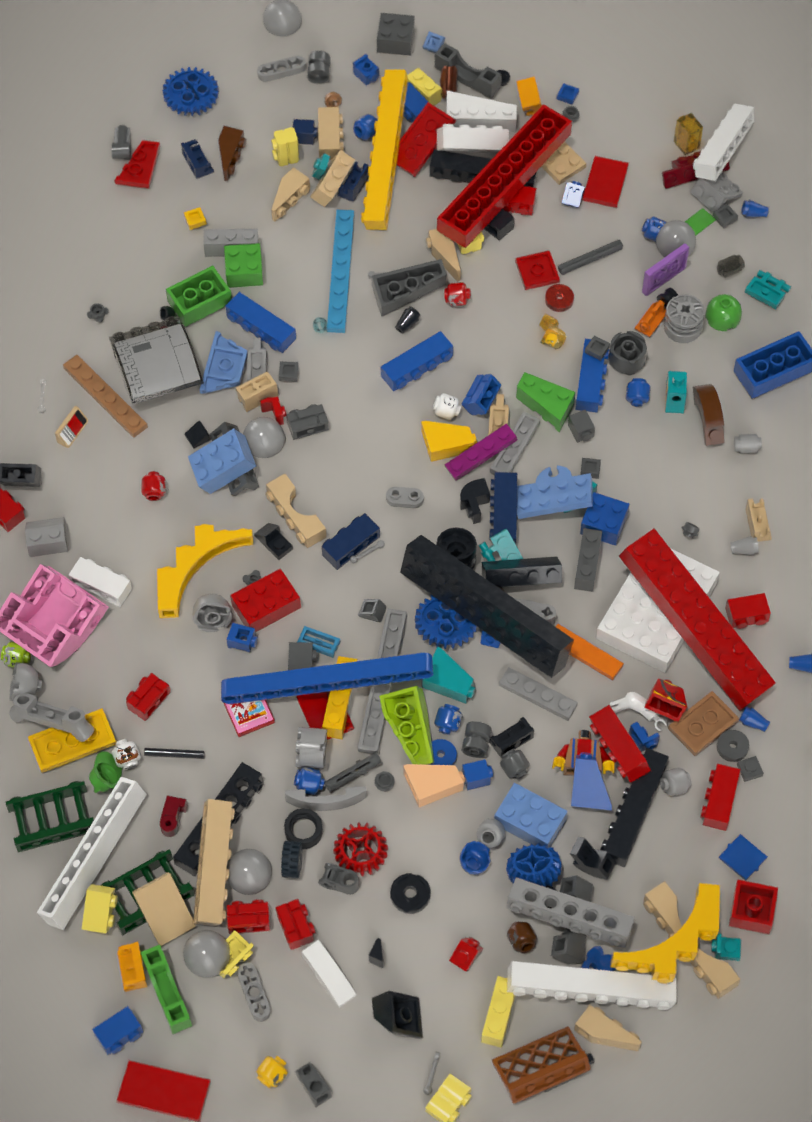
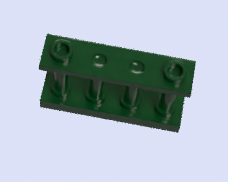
(46, 835)
(132, 921)

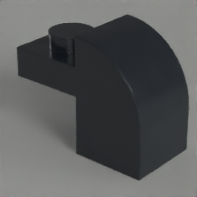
(473, 495)
(592, 861)

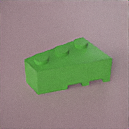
(546, 399)

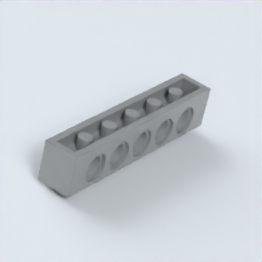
(563, 904)

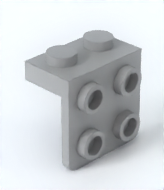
(715, 193)

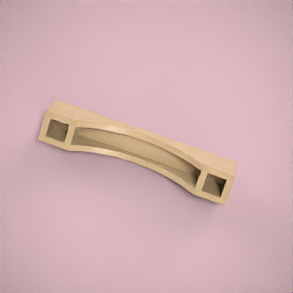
(717, 974)

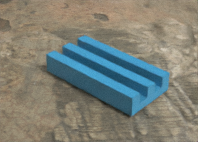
(322, 650)

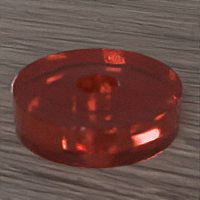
(556, 304)

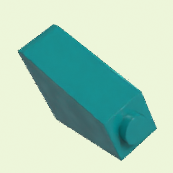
(449, 678)

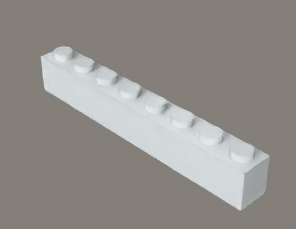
(91, 853)
(589, 984)

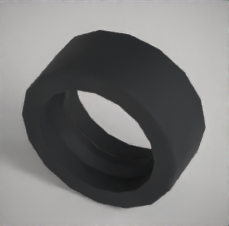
(304, 813)

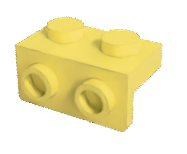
(239, 950)

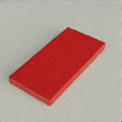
(421, 139)
(163, 1091)

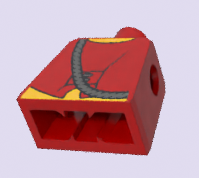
(667, 700)

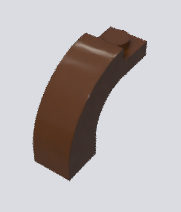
(710, 408)

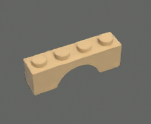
(307, 527)

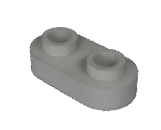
(404, 497)

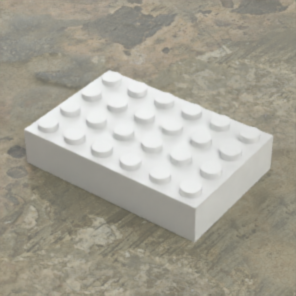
(639, 626)

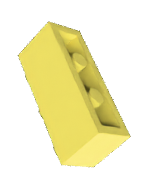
(498, 1014)

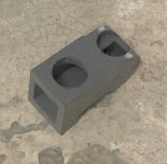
(313, 1084)

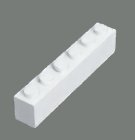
(724, 142)

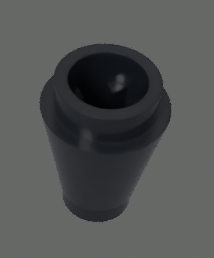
(408, 319)

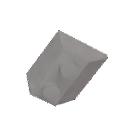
(46, 537)

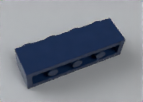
(504, 503)

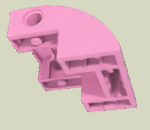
(50, 616)

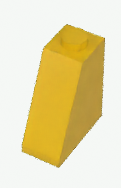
(446, 439)

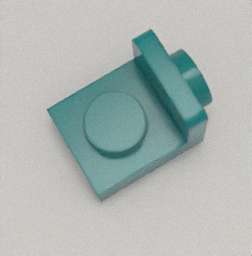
(726, 948)

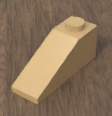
(444, 249)

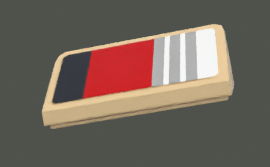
(71, 427)

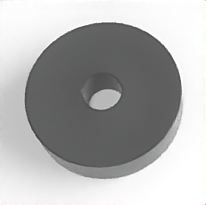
(733, 737)

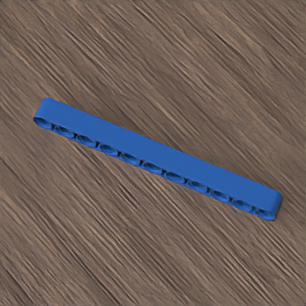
(327, 678)

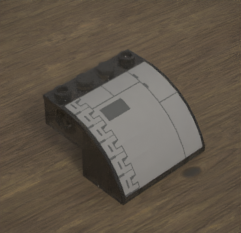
(156, 359)

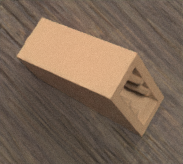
(433, 782)

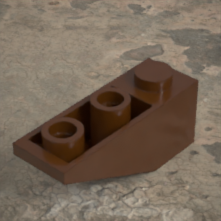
(230, 144)

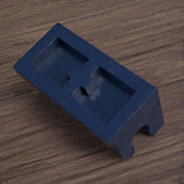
(196, 159)
(354, 182)

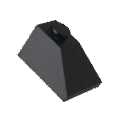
(398, 1013)

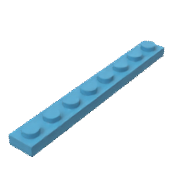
(340, 271)

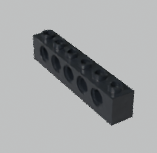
(242, 776)

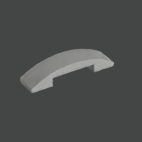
(326, 803)

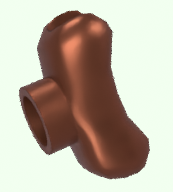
(448, 80)

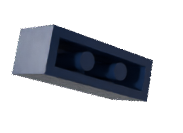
(350, 541)

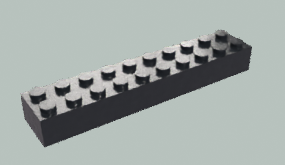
(486, 606)

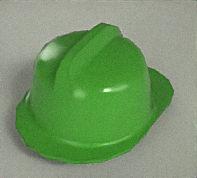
(104, 773)

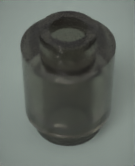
(730, 265)

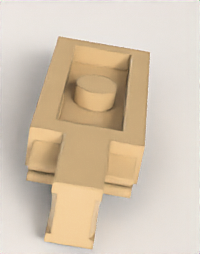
(498, 414)

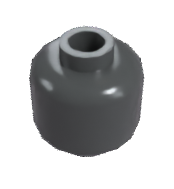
(514, 763)

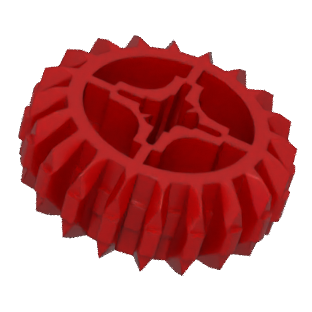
(372, 858)

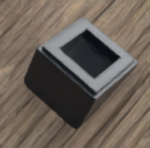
(197, 435)
(375, 954)

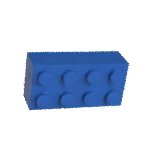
(774, 364)

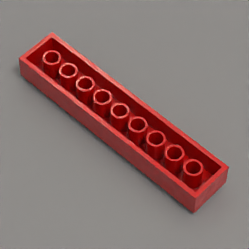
(504, 176)
(697, 619)

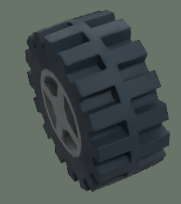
(291, 859)

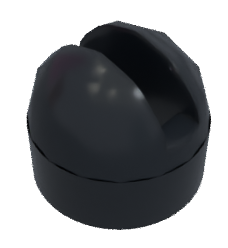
(166, 311)

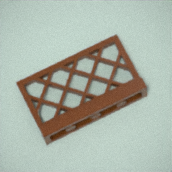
(547, 1075)

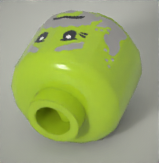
(14, 653)

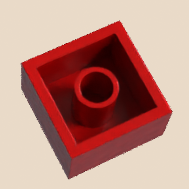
(753, 906)

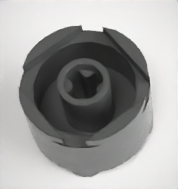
(627, 352)

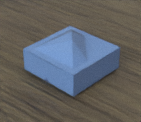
(433, 42)

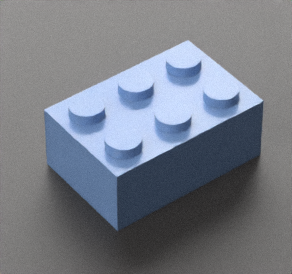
(222, 461)
(530, 816)

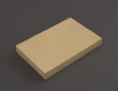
(164, 909)

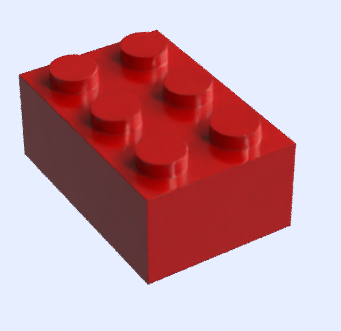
(265, 600)

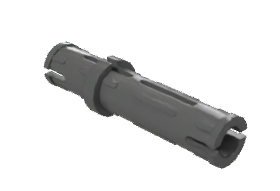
(373, 761)

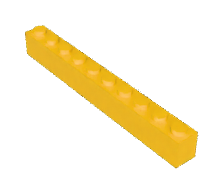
(385, 150)

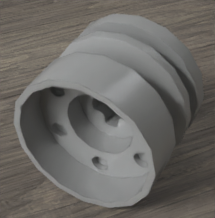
(684, 318)

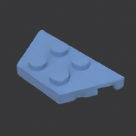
(224, 365)

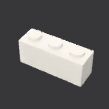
(101, 581)

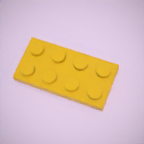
(58, 747)

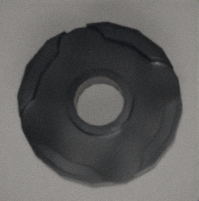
(413, 904)

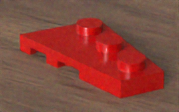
(141, 166)

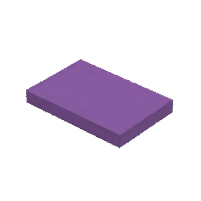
(665, 269)

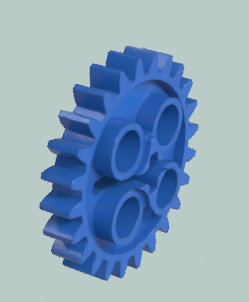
(200, 87)
(443, 620)

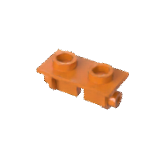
(651, 318)

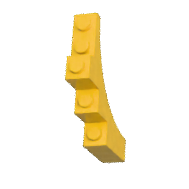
(189, 559)
(683, 945)

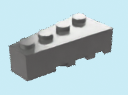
(407, 284)

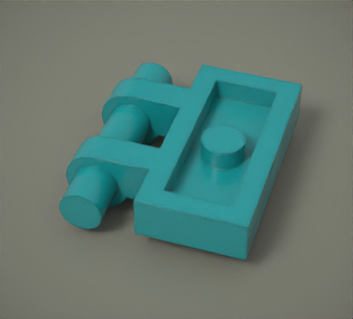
(765, 292)
(503, 545)

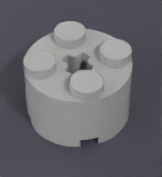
(311, 747)

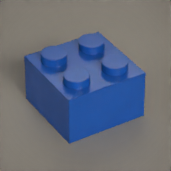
(606, 516)

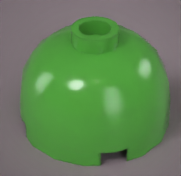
(723, 312)

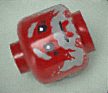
(457, 294)
(153, 486)

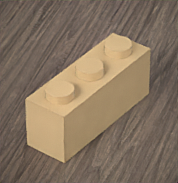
(329, 131)
(332, 178)

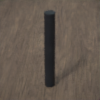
(174, 753)

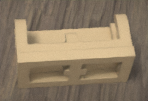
(256, 390)
(758, 520)

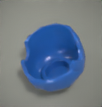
(475, 857)

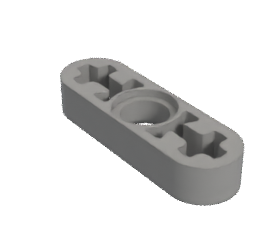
(295, 69)
(253, 1007)

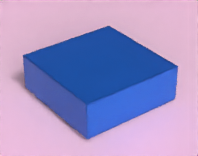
(567, 94)

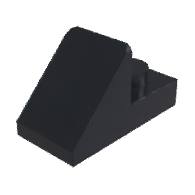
(273, 540)

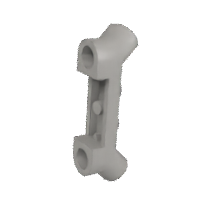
(72, 721)

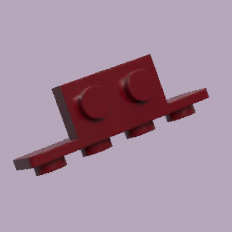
(682, 171)

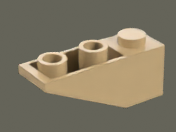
(290, 190)
(601, 1030)

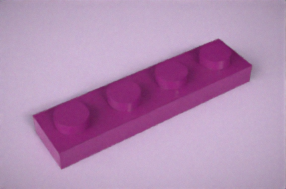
(481, 452)

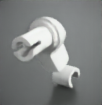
(636, 702)

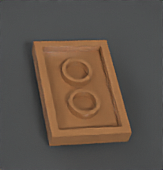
(703, 723)

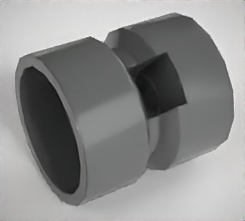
(318, 67)
(476, 737)

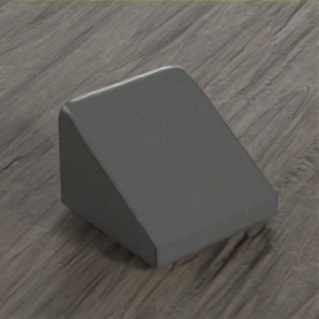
(372, 610)

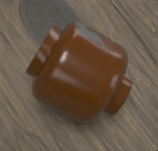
(521, 937)

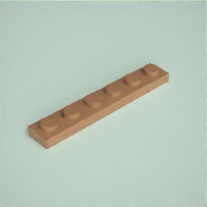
(105, 396)

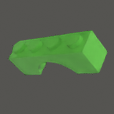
(166, 989)

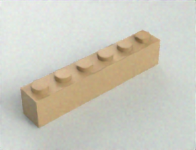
(213, 863)

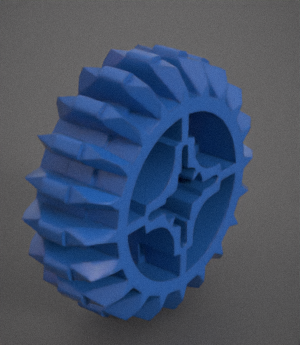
(534, 864)

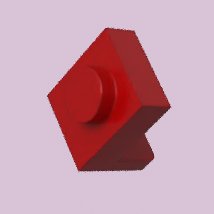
(273, 404)
(466, 953)

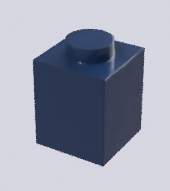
(305, 131)

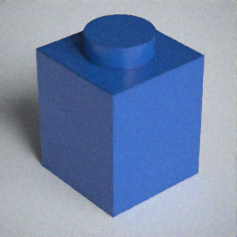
(477, 774)

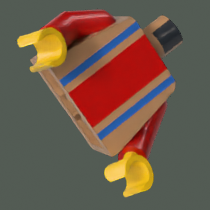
(566, 757)

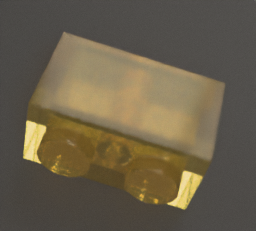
(688, 134)

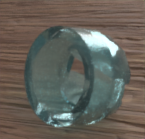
(323, 322)

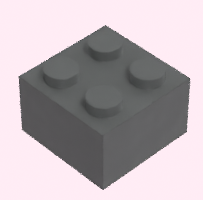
(395, 34)

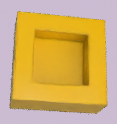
(195, 218)

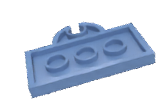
(554, 493)

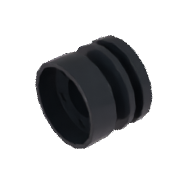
(459, 544)

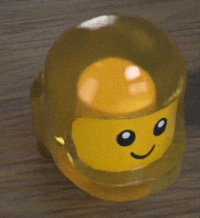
(553, 336)

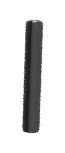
(590, 257)

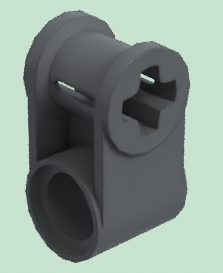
(335, 878)

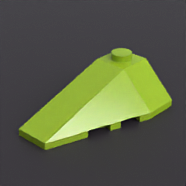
(410, 723)

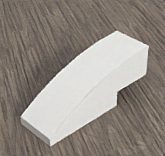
(328, 973)

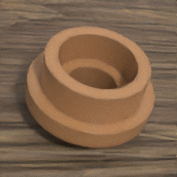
(333, 99)

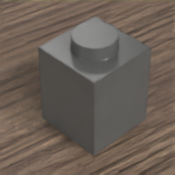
(581, 426)

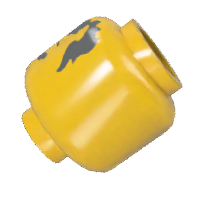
(272, 1071)

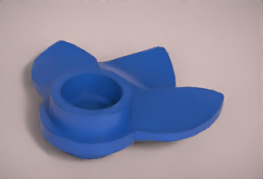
(597, 960)

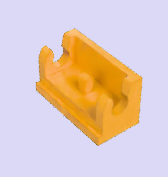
(529, 95)
(131, 967)

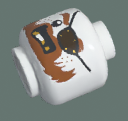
(126, 754)

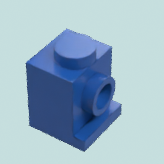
(365, 70)
(238, 634)

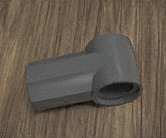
(121, 147)

